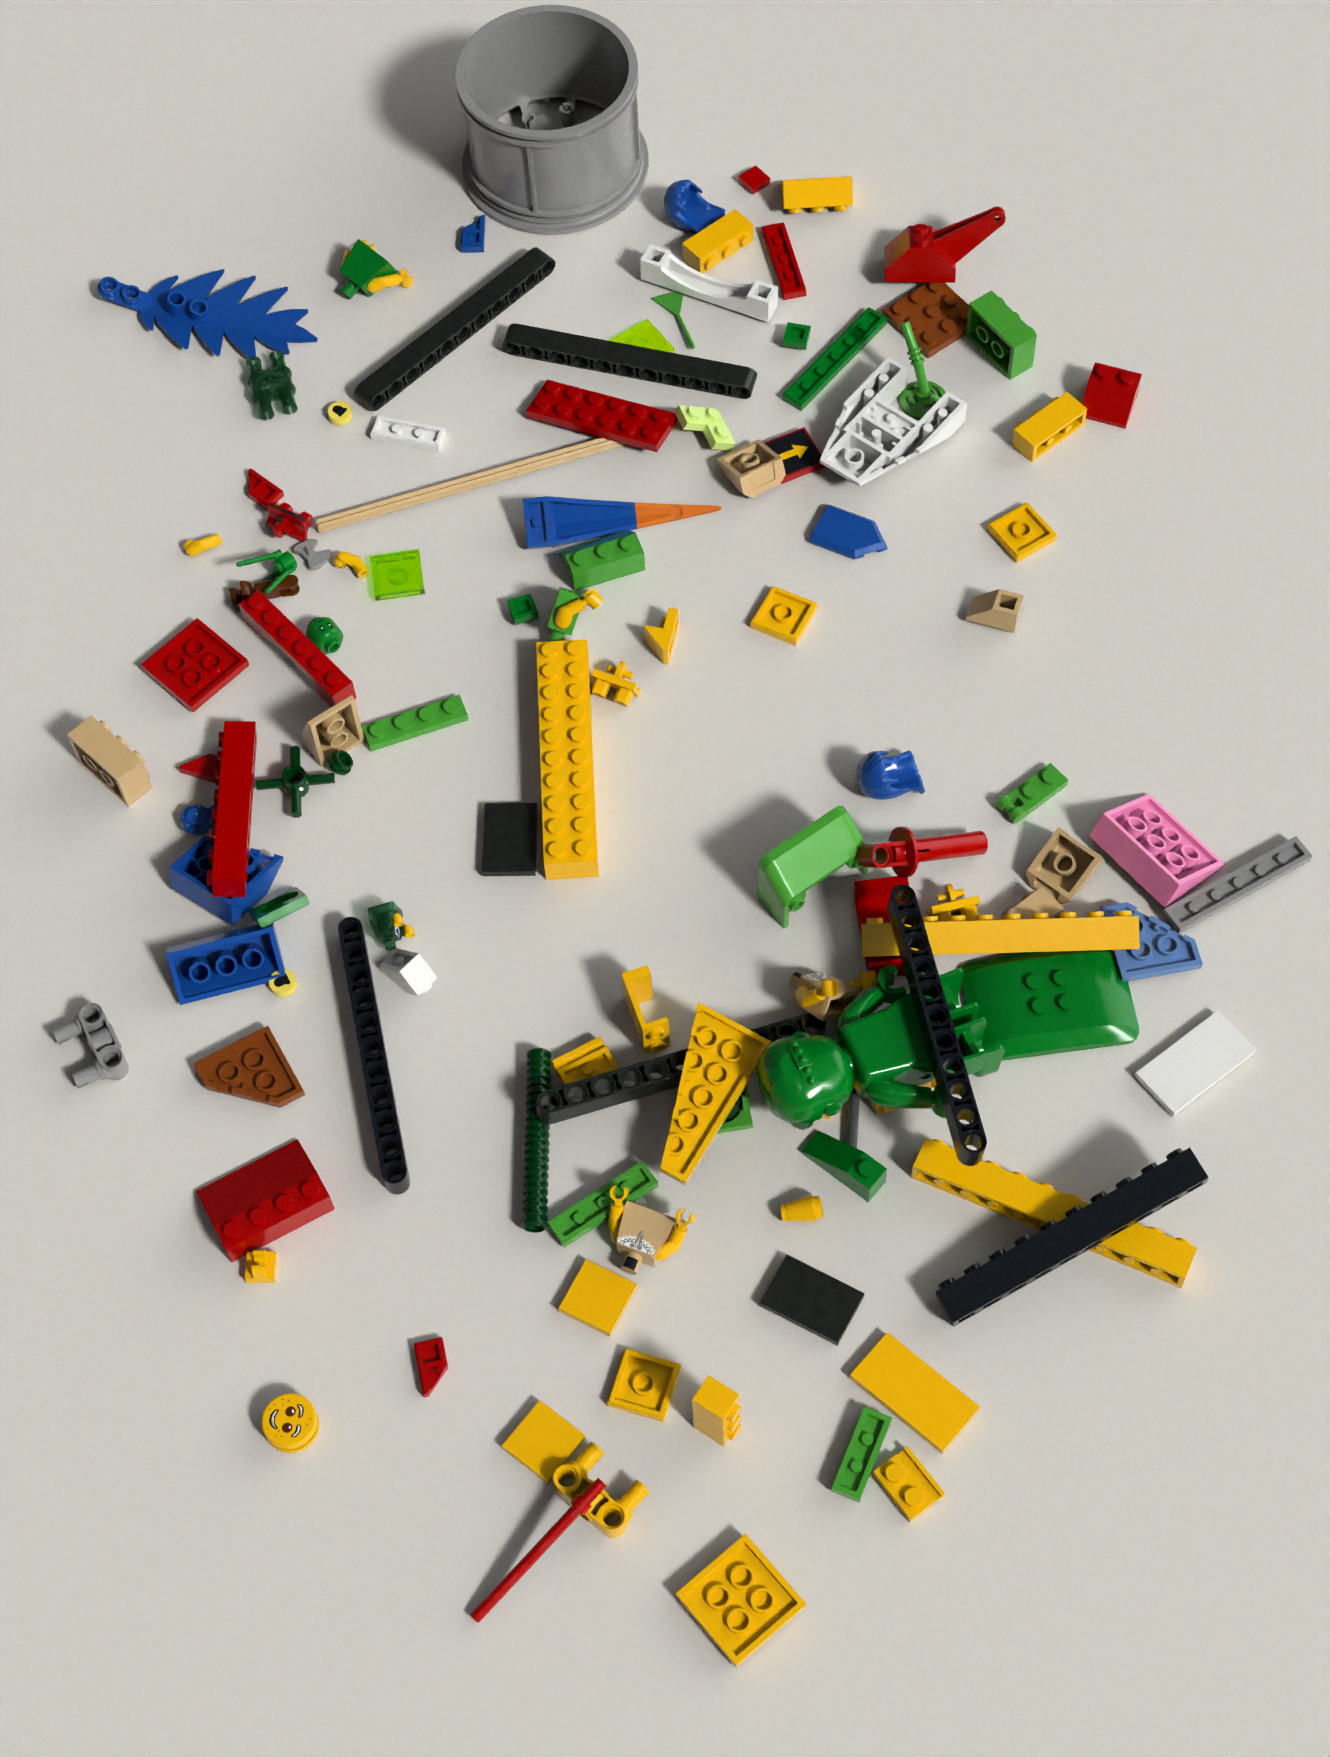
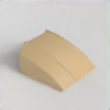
(753, 468)
(1063, 867)

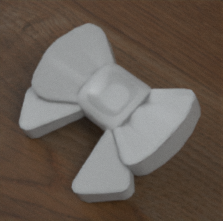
(314, 559)

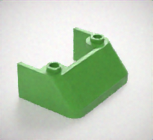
(806, 860)

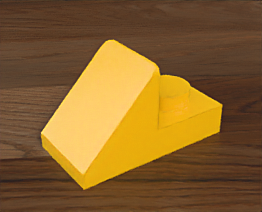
(662, 639)

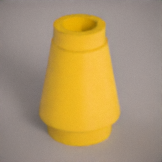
(803, 1209)

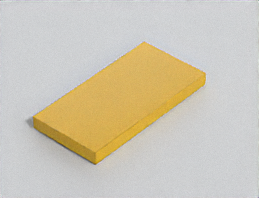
(914, 1392)

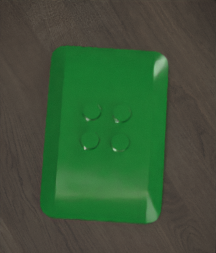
(1051, 1002)

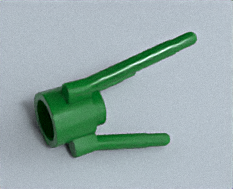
(282, 566)

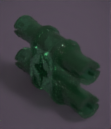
(271, 385)

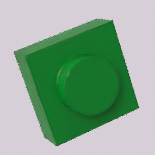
(796, 336)
(522, 609)

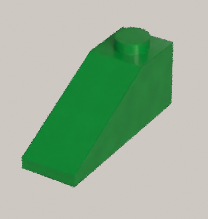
(846, 1164)

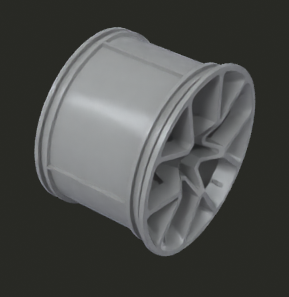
(555, 169)

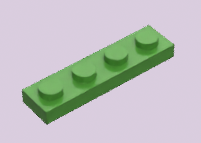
(415, 723)
(596, 1207)

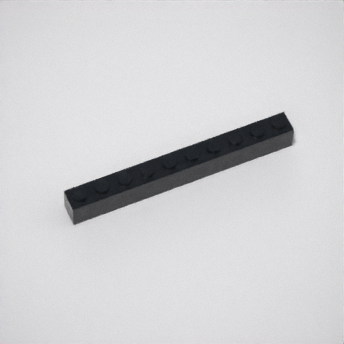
(1071, 1236)

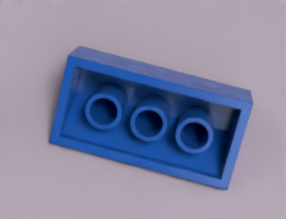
(225, 962)

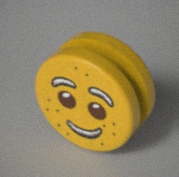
(290, 1423)

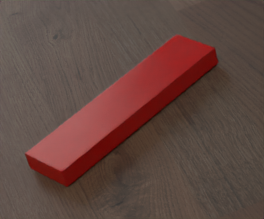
(783, 261)

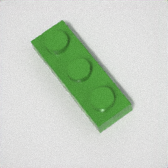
(861, 1454)

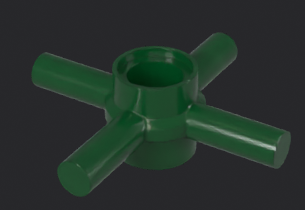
(298, 789)

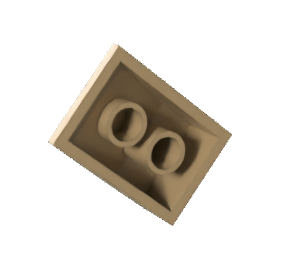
(333, 731)

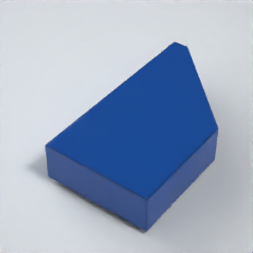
(474, 236)

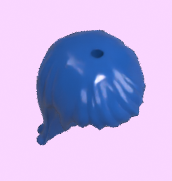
(688, 208)
(888, 776)

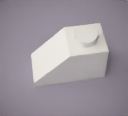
(408, 971)

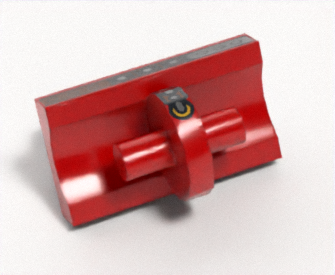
(287, 522)

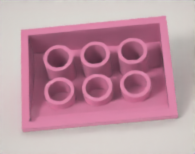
(1155, 849)

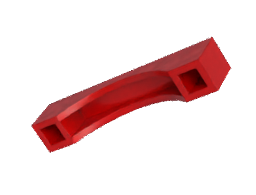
(274, 626)

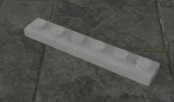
(1237, 885)

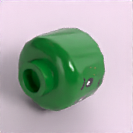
(324, 634)

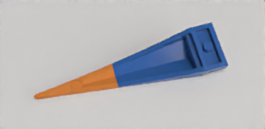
(572, 520)

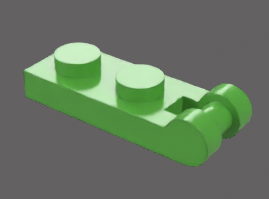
(1032, 793)

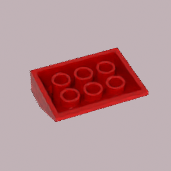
(265, 1200)

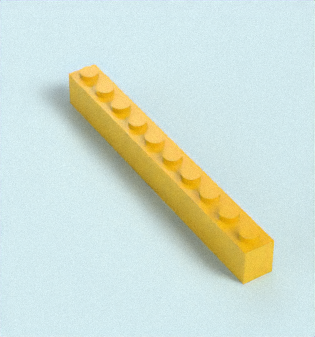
(1012, 934)
(1038, 1203)

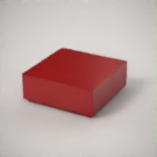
(754, 179)

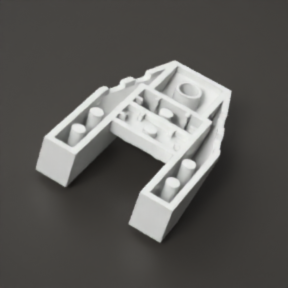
(878, 437)

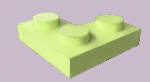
(710, 422)

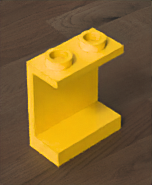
(636, 990)

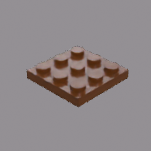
(935, 316)

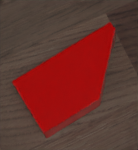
(262, 490)
(202, 767)
(431, 1363)

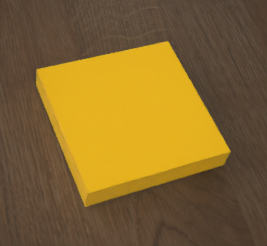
(1021, 532)
(783, 615)
(598, 1297)
(644, 1385)
(543, 1441)

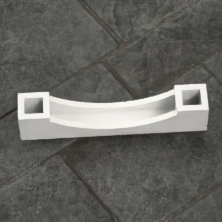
(665, 270)

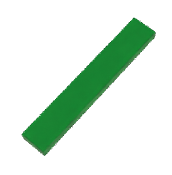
(834, 359)

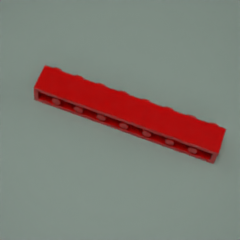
(233, 809)

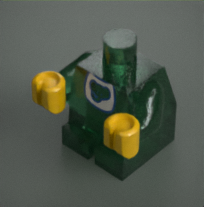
(387, 924)

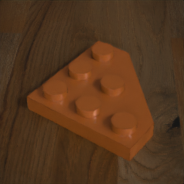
(251, 1070)

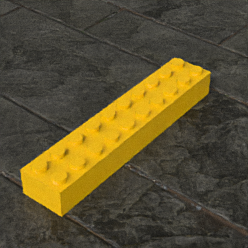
(567, 760)

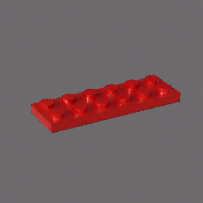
(602, 415)

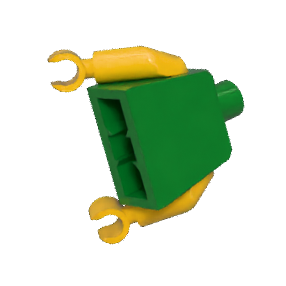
(369, 271)

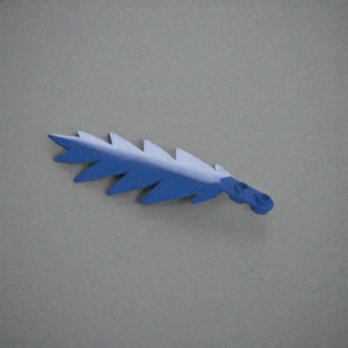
(212, 317)

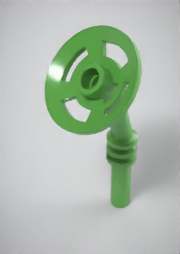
(925, 387)

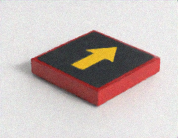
(797, 452)

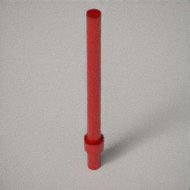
(580, 1505)

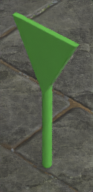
(673, 302)

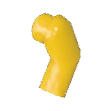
(194, 548)
(352, 560)

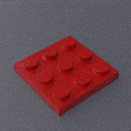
(195, 665)

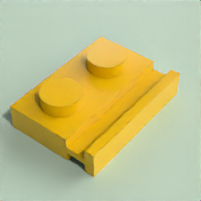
(585, 1061)
(908, 1484)

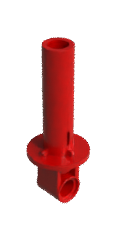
(905, 851)

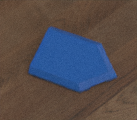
(847, 533)

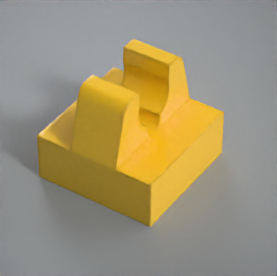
(261, 1266)

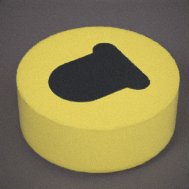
(340, 413)
(283, 985)

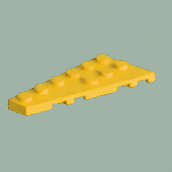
(713, 1077)

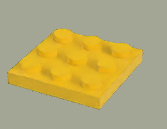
(740, 1600)

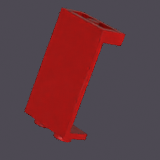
(871, 901)

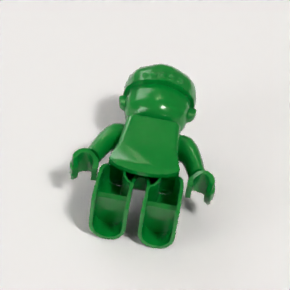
(875, 1054)

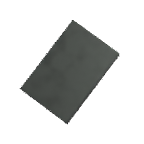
(510, 839)
(812, 1300)

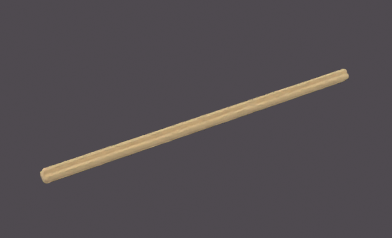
(468, 482)

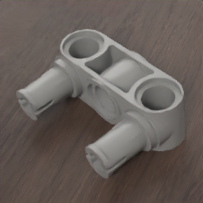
(101, 1041)

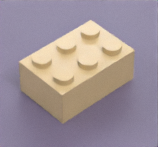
(110, 760)

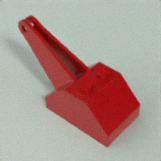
(931, 254)

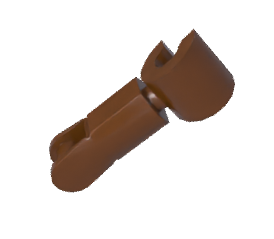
(287, 587)

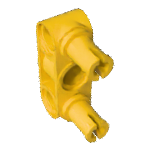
(603, 1504)

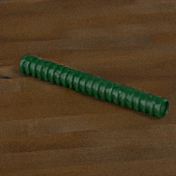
(536, 1143)

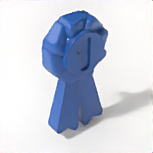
(197, 819)

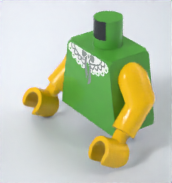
(566, 611)

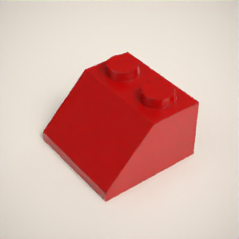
(1111, 394)

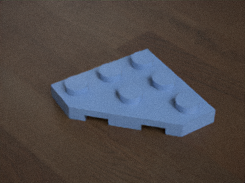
(1160, 949)

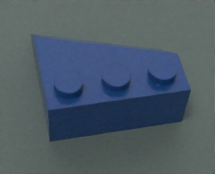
(189, 878)

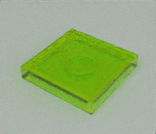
(645, 336)
(397, 575)

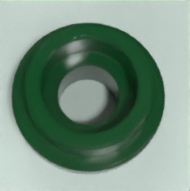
(340, 762)

